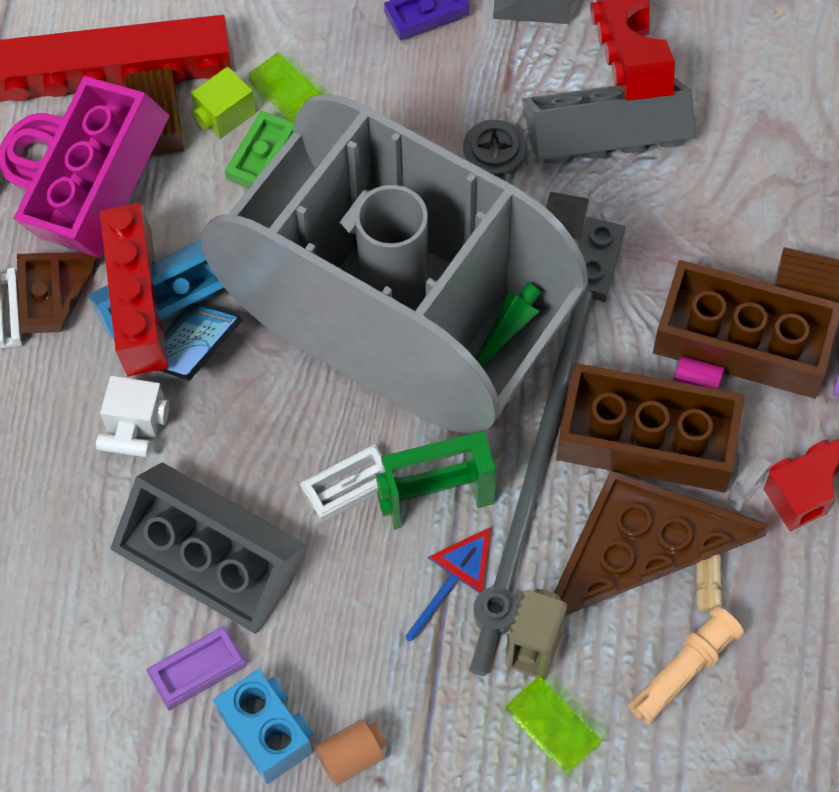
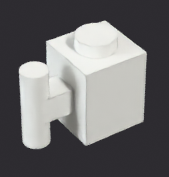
(130, 411)

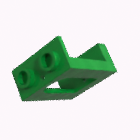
(477, 471)

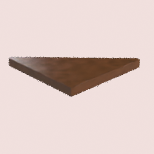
(645, 534)

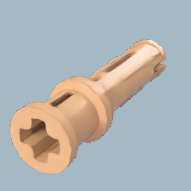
(699, 651)

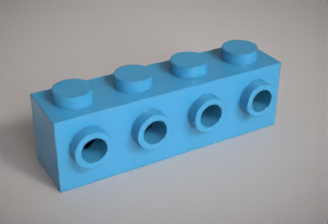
(177, 282)

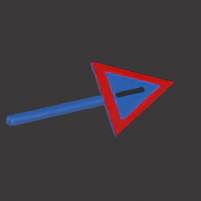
(464, 562)

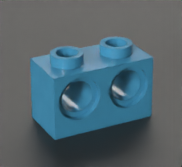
(255, 730)

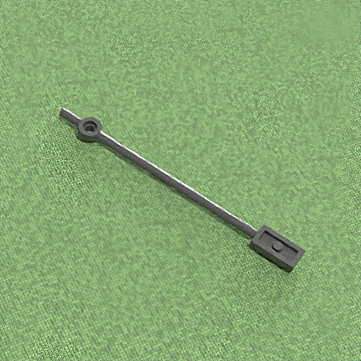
(600, 249)

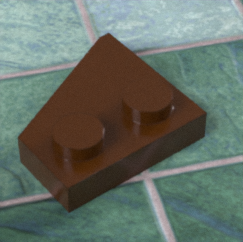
(50, 288)

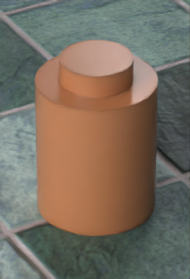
(351, 751)

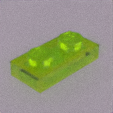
(282, 85)
(553, 725)

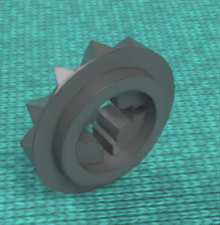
(509, 140)

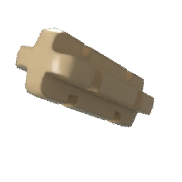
(709, 584)

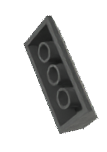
(603, 120)
(207, 546)

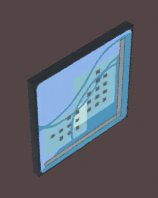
(196, 338)

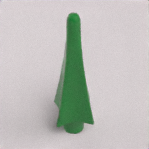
(514, 315)

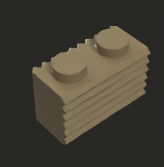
(535, 633)

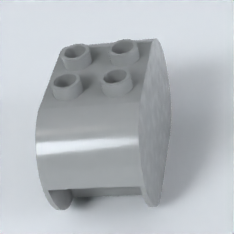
(418, 279)

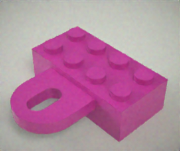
(88, 165)

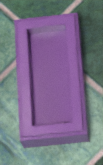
(196, 667)

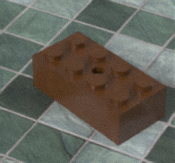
(748, 328)
(650, 427)

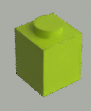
(222, 103)

